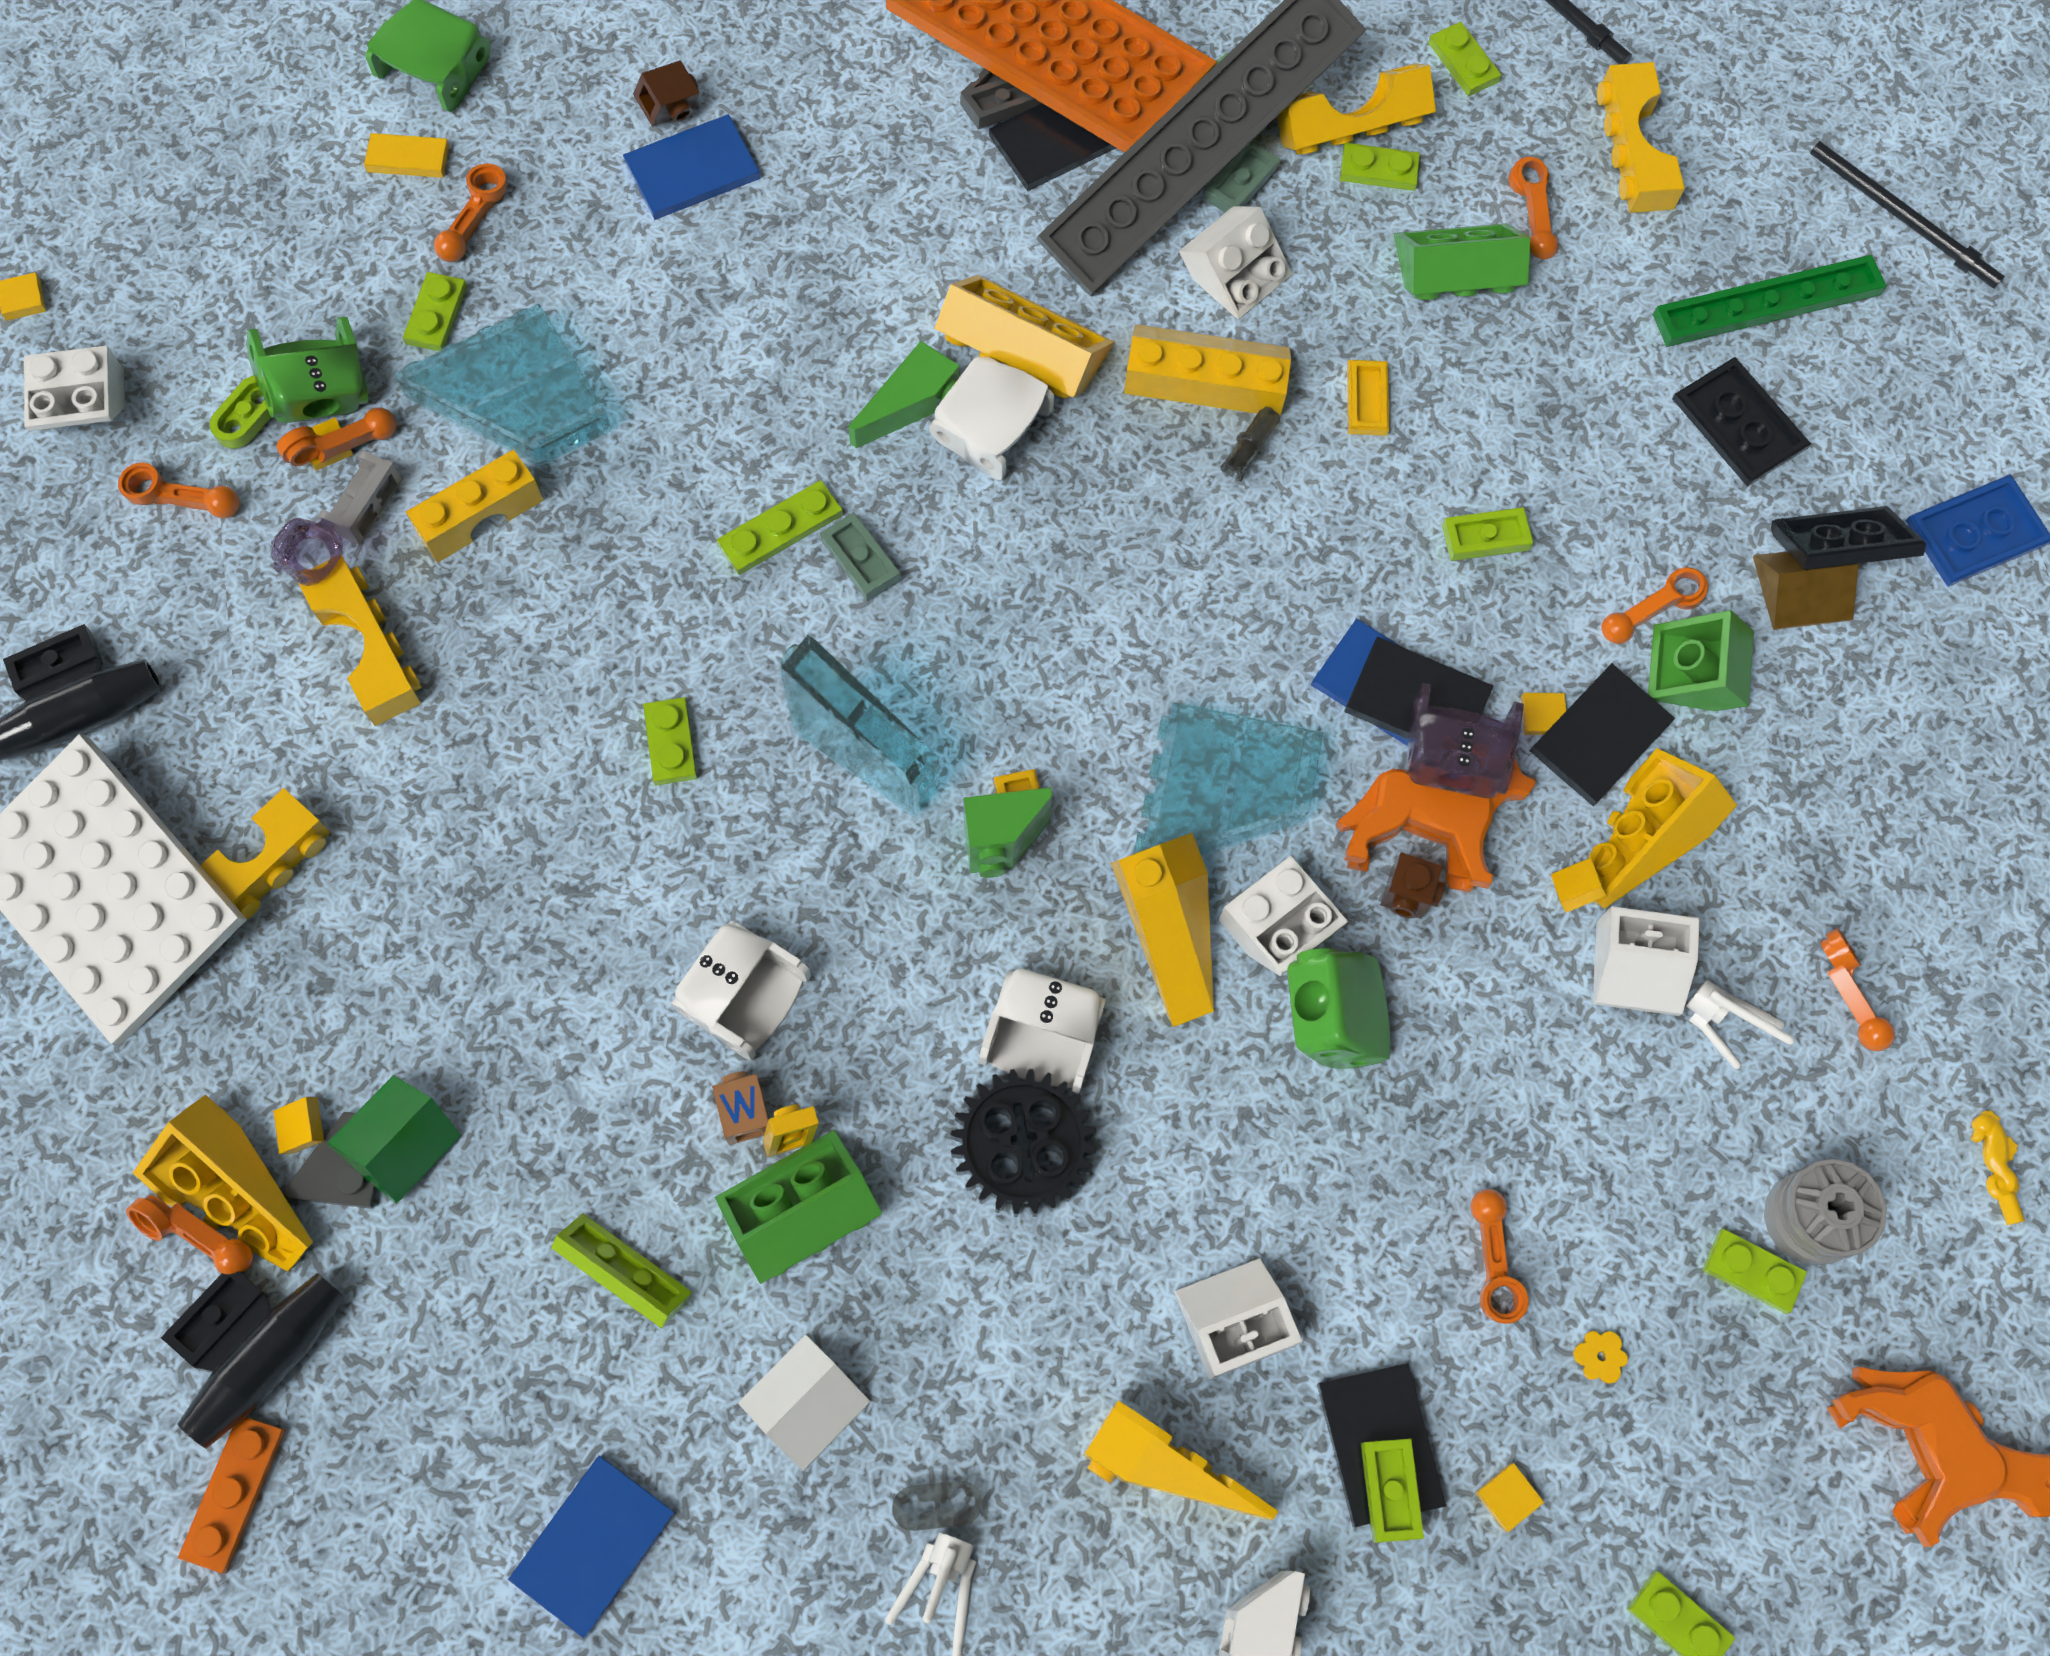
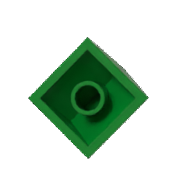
(395, 1138)

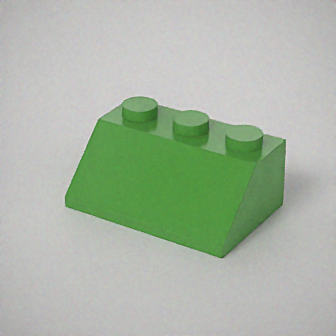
(1463, 260)
(797, 1206)

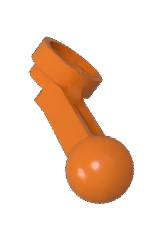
(1542, 242)
(451, 243)
(304, 445)
(219, 501)
(1620, 626)
(1874, 1031)
(1489, 1210)
(157, 1220)

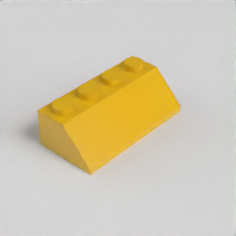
(1022, 335)
(1207, 370)

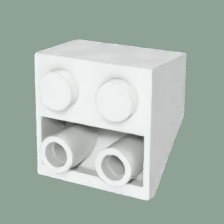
(1237, 259)
(72, 388)
(1281, 917)
(1644, 960)
(1237, 1318)
(1267, 1618)

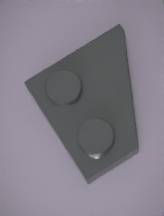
(994, 100)
(329, 1178)

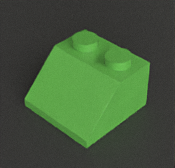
(1702, 662)
(1003, 828)

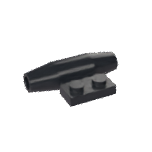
(68, 692)
(245, 1346)

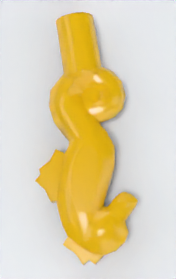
(1996, 1152)

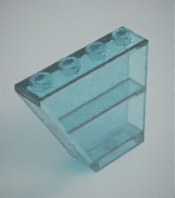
(511, 388)
(855, 728)
(1227, 778)

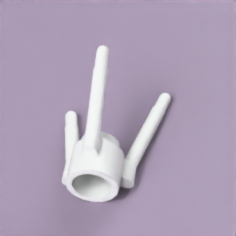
(1714, 1003)
(948, 1560)

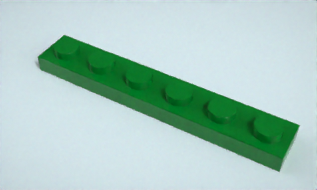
(1769, 300)

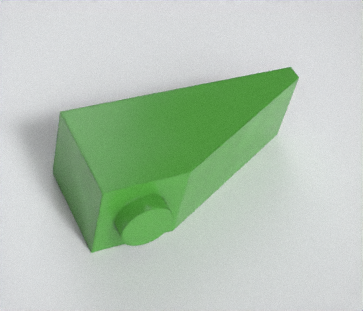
(906, 396)

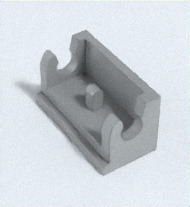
(364, 497)

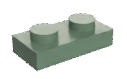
(1241, 178)
(860, 556)

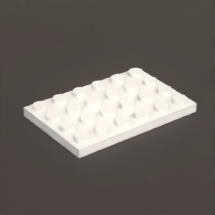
(106, 891)

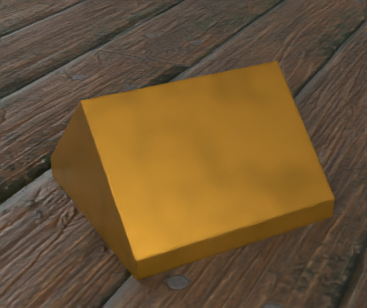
(1805, 596)

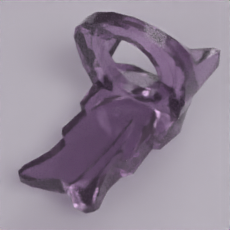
(291, 537)

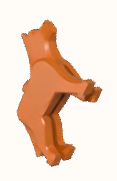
(1433, 814)
(1949, 1447)

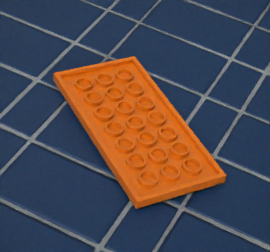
(1072, 55)

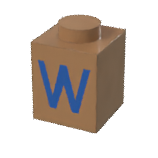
(741, 1107)

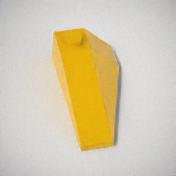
(1667, 816)
(1171, 916)
(214, 1166)
(1142, 1455)

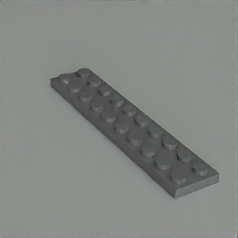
(1198, 138)

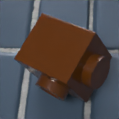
(667, 93)
(1412, 887)

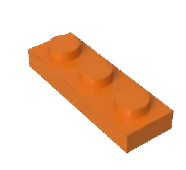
(231, 1495)

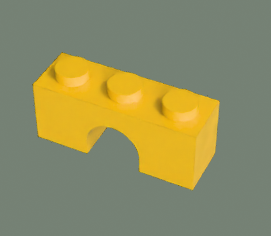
(449, 516)
(289, 837)

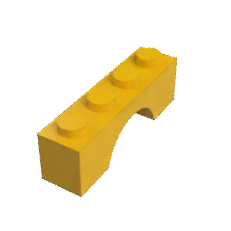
(1400, 96)
(1648, 176)
(379, 679)

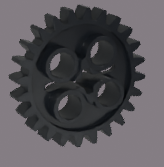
(1063, 1136)

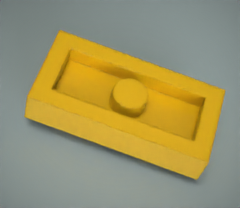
(790, 1129)

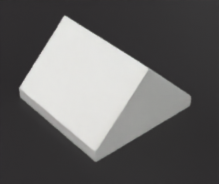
(804, 1402)

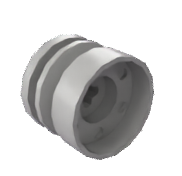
(1812, 1233)

